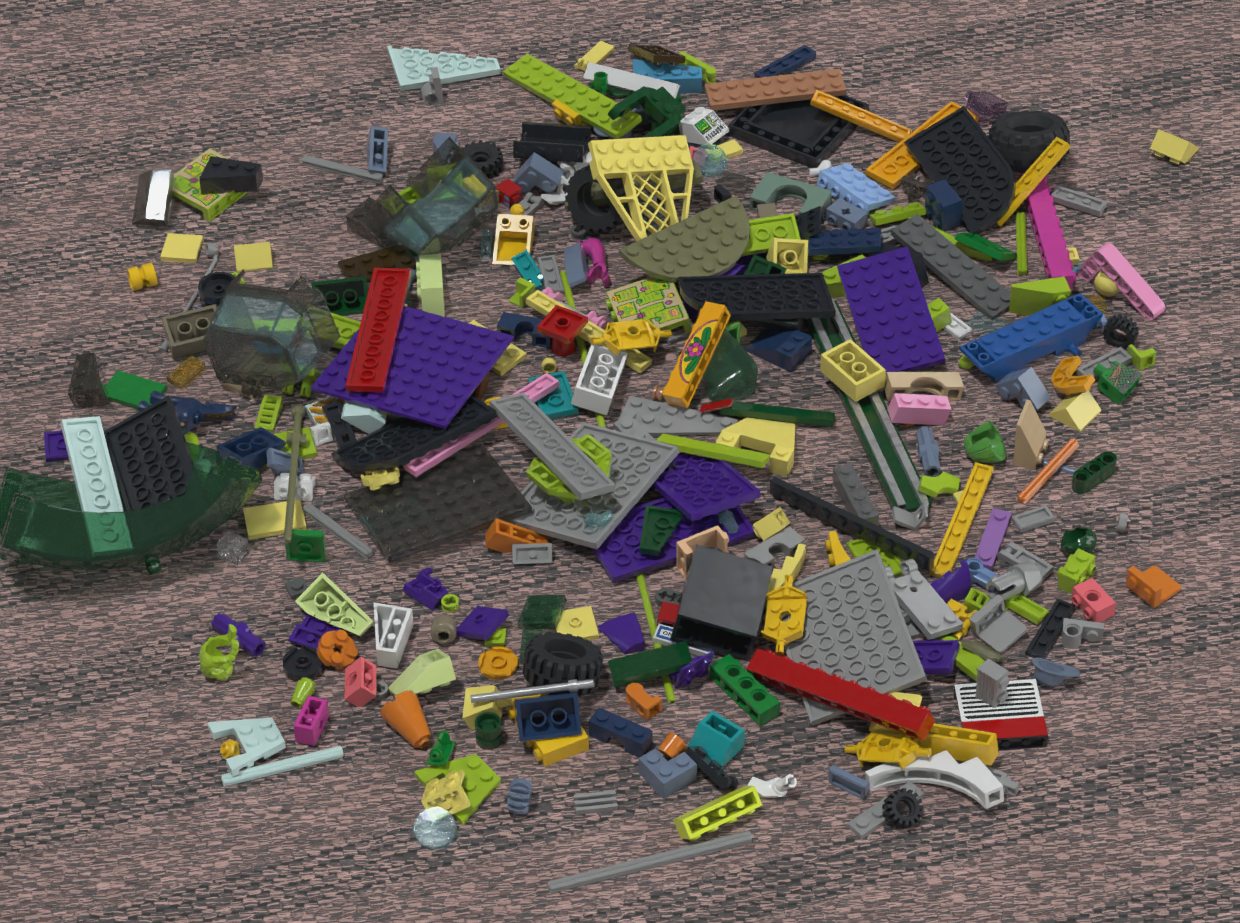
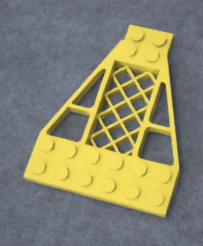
(639, 158)

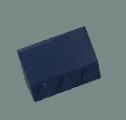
(547, 716)

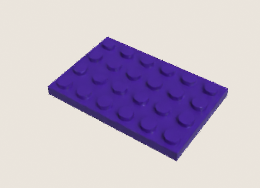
(703, 486)

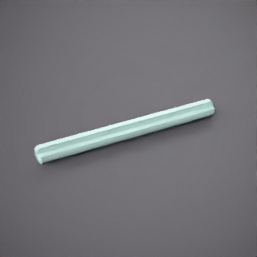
(283, 765)

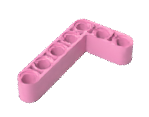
(1125, 277)

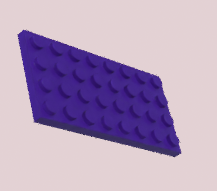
(891, 311)
(620, 550)

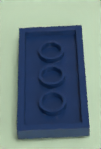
(845, 241)

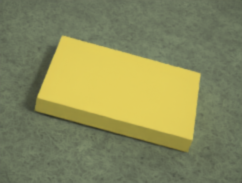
(270, 519)

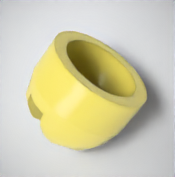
(549, 363)

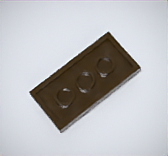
(657, 54)
(390, 257)

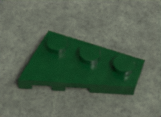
(657, 528)

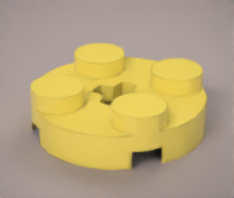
(376, 478)

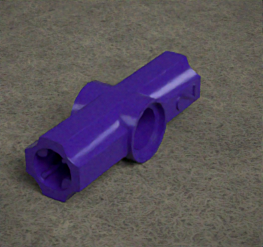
(246, 638)

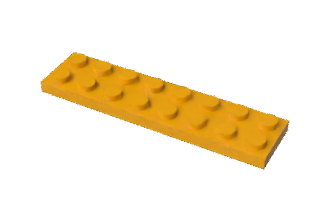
(899, 160)

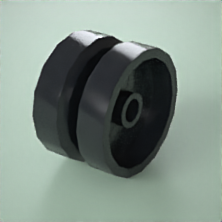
(213, 287)

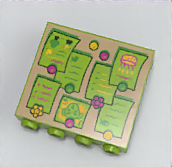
(188, 188)
(649, 300)

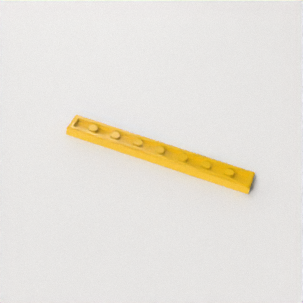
(962, 519)

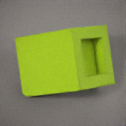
(523, 290)
(1142, 359)

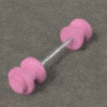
(592, 316)

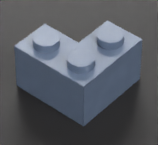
(538, 172)
(1023, 386)
(667, 776)

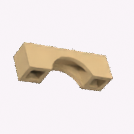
(938, 383)

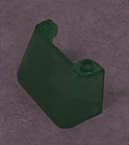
(730, 371)

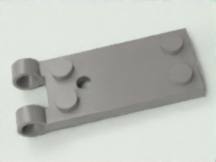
(923, 604)

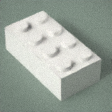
(599, 379)

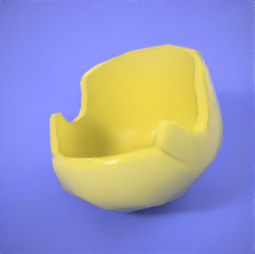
(1105, 286)

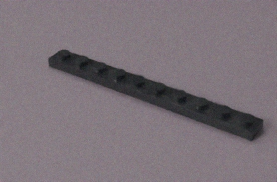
(851, 523)

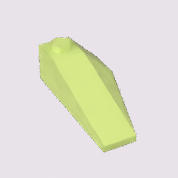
(333, 606)

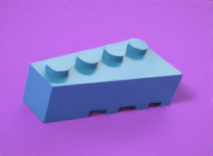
(686, 76)

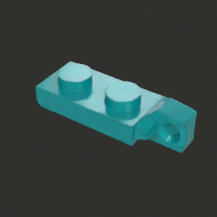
(528, 269)

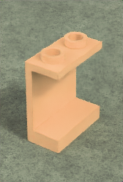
(709, 538)

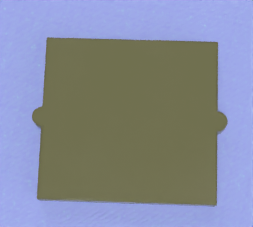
(982, 650)

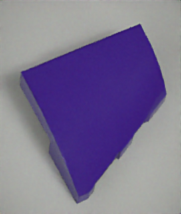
(955, 584)
(430, 592)
(624, 633)

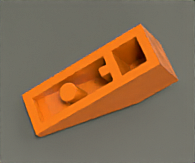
(503, 534)

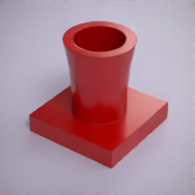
(562, 327)

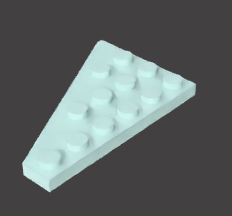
(414, 67)

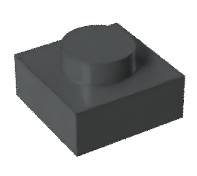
(296, 587)

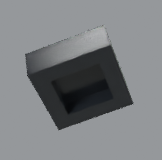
(721, 194)

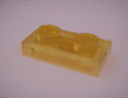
(186, 372)

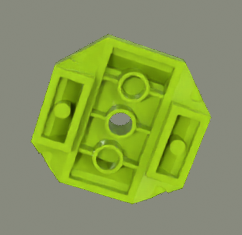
(552, 485)

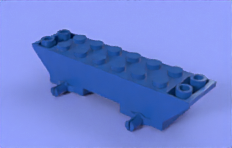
(1048, 331)

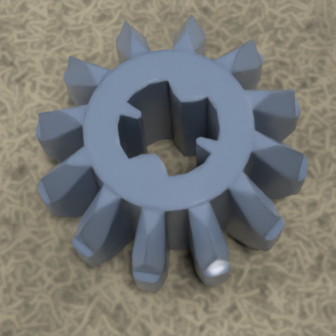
(519, 796)

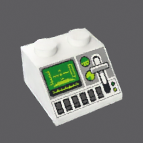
(702, 126)

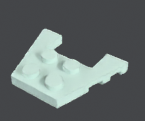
(256, 737)

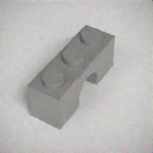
(783, 543)

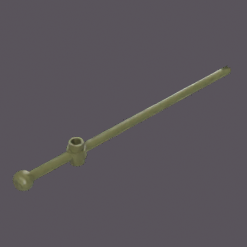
(295, 439)

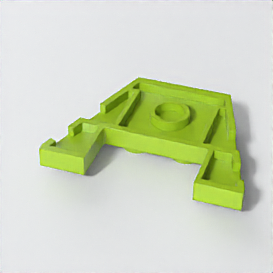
(477, 783)

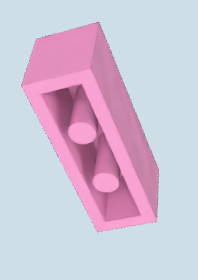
(919, 409)

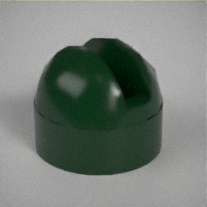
(153, 566)

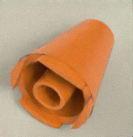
(407, 719)

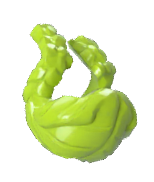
(212, 661)

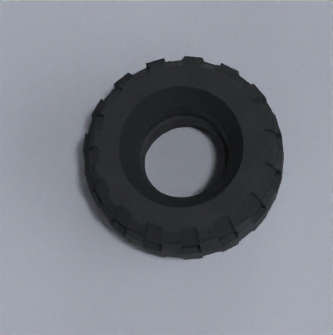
(1025, 136)

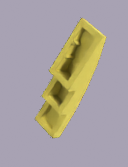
(791, 566)

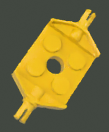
(618, 336)
(783, 602)
(888, 748)

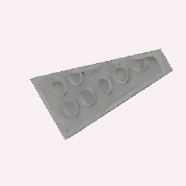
(662, 418)

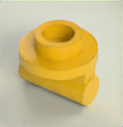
(230, 749)

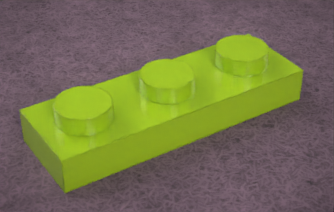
(897, 213)

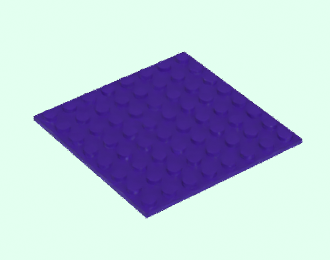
(430, 371)

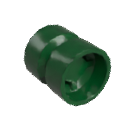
(488, 730)

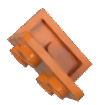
(1151, 585)

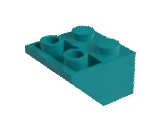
(718, 737)

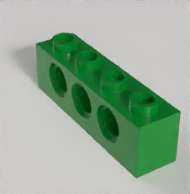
(744, 690)

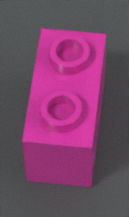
(311, 720)

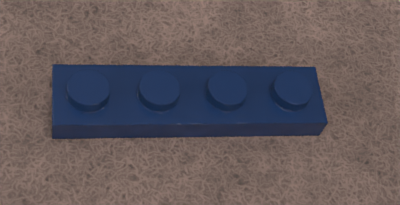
(788, 62)

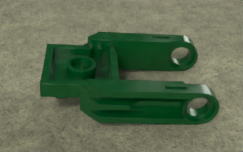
(656, 103)

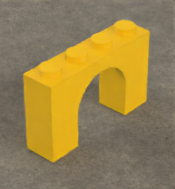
(553, 749)

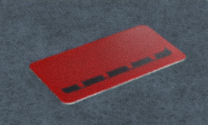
(716, 405)

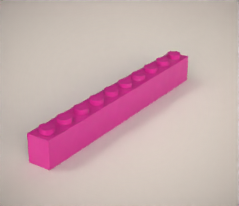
(1048, 234)

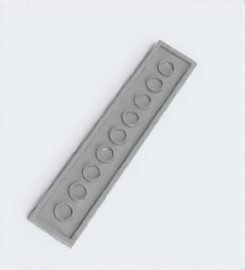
(553, 446)

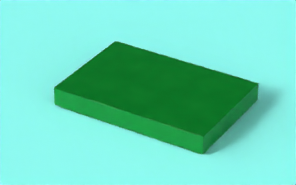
(986, 246)
(132, 389)

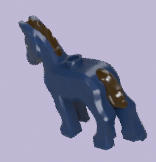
(192, 411)

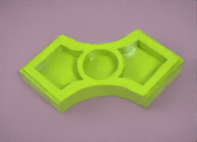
(941, 484)

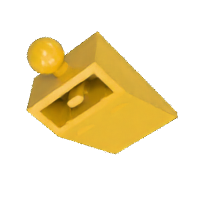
(512, 235)

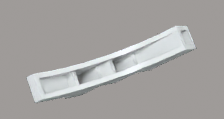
(942, 769)

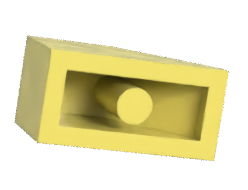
(771, 524)

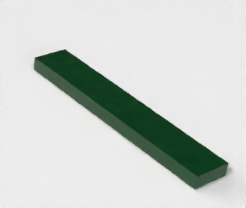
(779, 413)

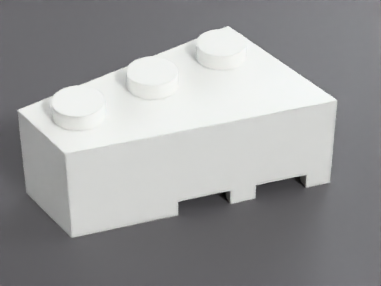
(392, 632)

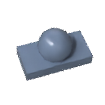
(280, 462)

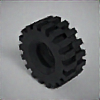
(485, 152)

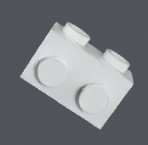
(304, 487)

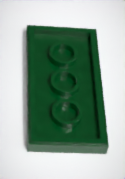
(649, 664)

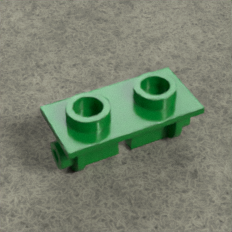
(442, 750)

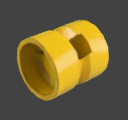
(142, 276)

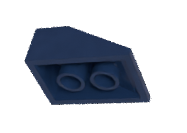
(781, 347)
(251, 447)

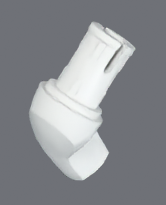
(773, 788)

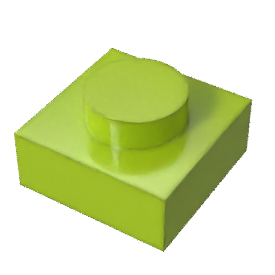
(497, 639)

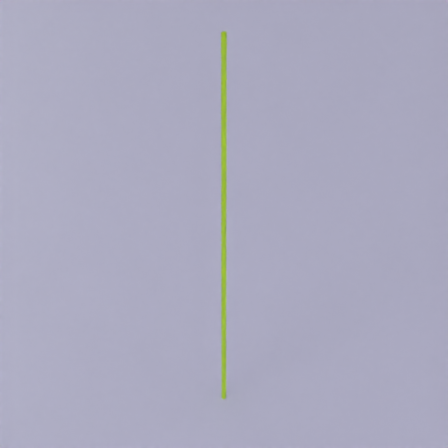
(640, 578)

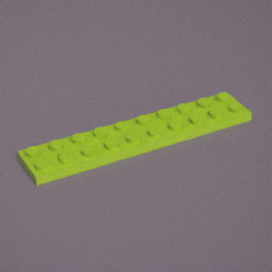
(554, 85)

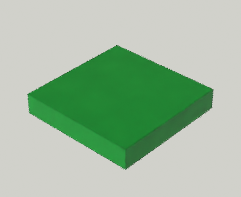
(306, 546)

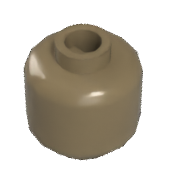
(443, 629)

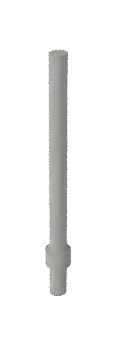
(571, 685)

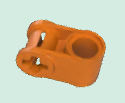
(672, 746)

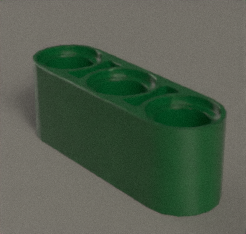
(1094, 472)

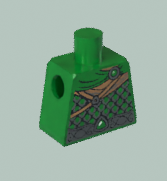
(1116, 381)

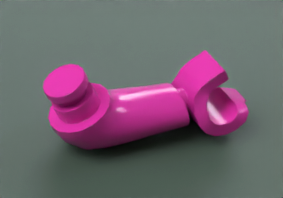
(596, 250)

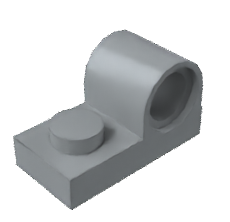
(432, 91)
(1075, 630)

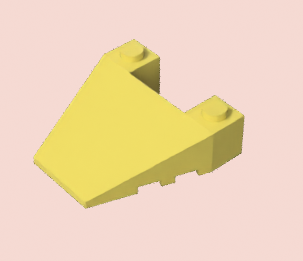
(765, 436)

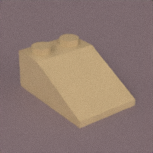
(1029, 439)

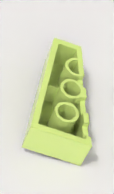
(430, 283)

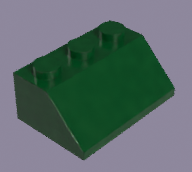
(344, 295)

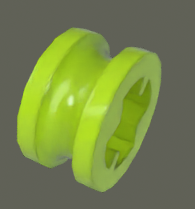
(447, 599)

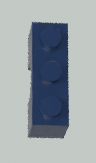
(519, 324)
(634, 737)

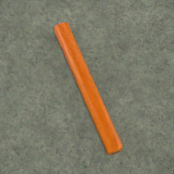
(1052, 466)

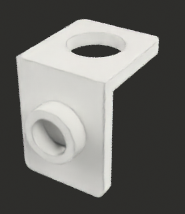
(559, 197)

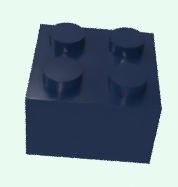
(943, 206)

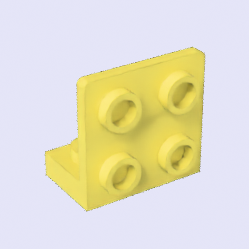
(446, 793)

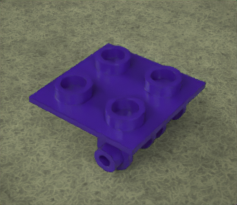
(698, 668)

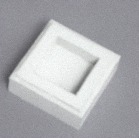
(321, 434)

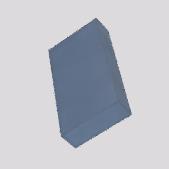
(848, 782)

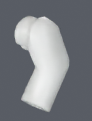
(814, 172)

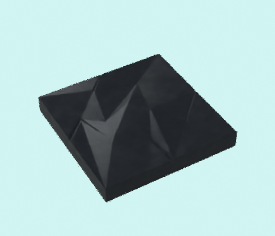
(794, 129)

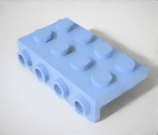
(854, 187)

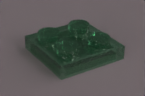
(542, 612)

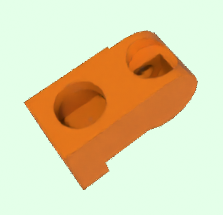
(642, 701)

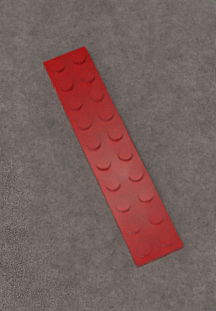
(378, 330)

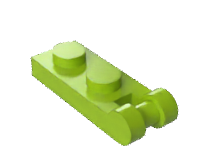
(708, 71)

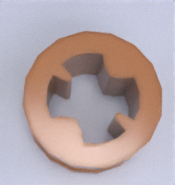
(657, 393)

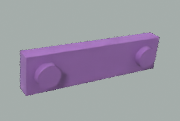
(993, 537)

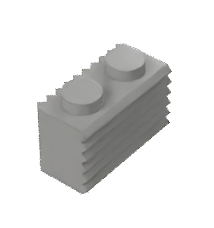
(992, 683)

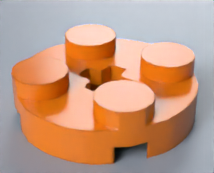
(343, 642)

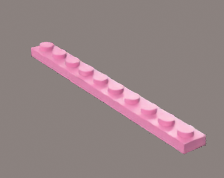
(534, 390)

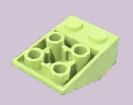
(424, 673)

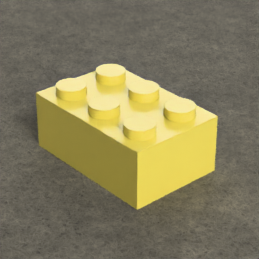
(852, 370)

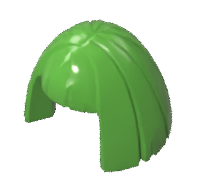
(985, 444)

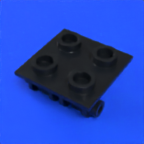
(810, 222)

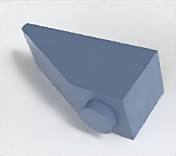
(377, 149)

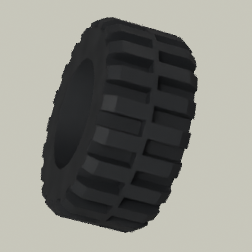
(583, 207)
(562, 658)

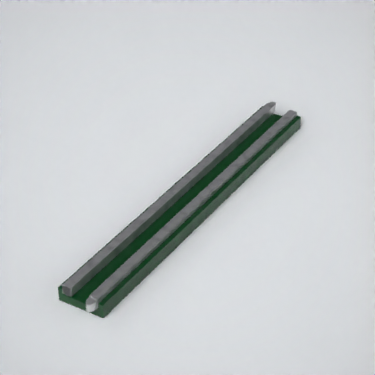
(873, 425)

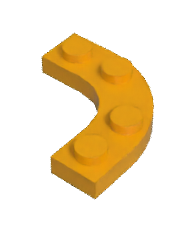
(1065, 382)

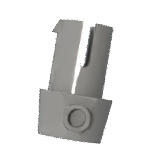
(1018, 579)

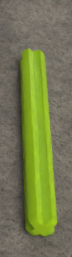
(1021, 244)

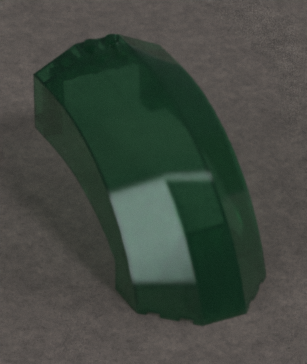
(48, 528)

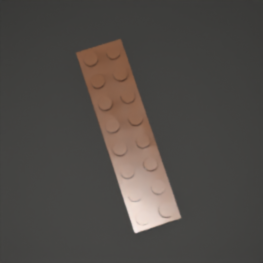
(774, 89)

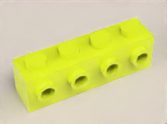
(717, 812)

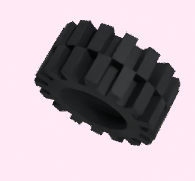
(1123, 324)
(912, 803)

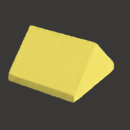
(789, 254)
(253, 256)
(1076, 410)

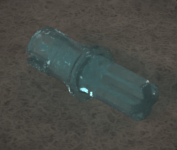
(727, 519)

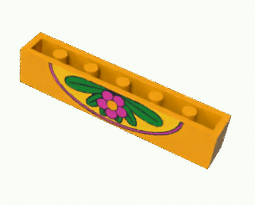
(696, 354)

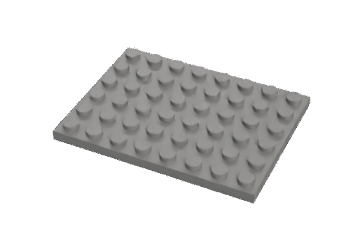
(633, 469)
(855, 631)

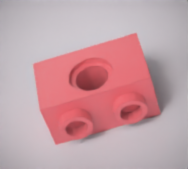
(1093, 601)
(360, 682)

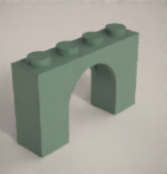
(775, 187)

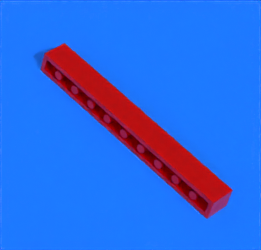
(841, 694)

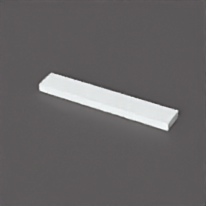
(629, 80)

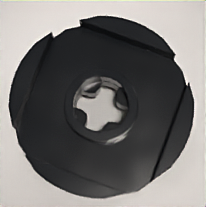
(294, 657)

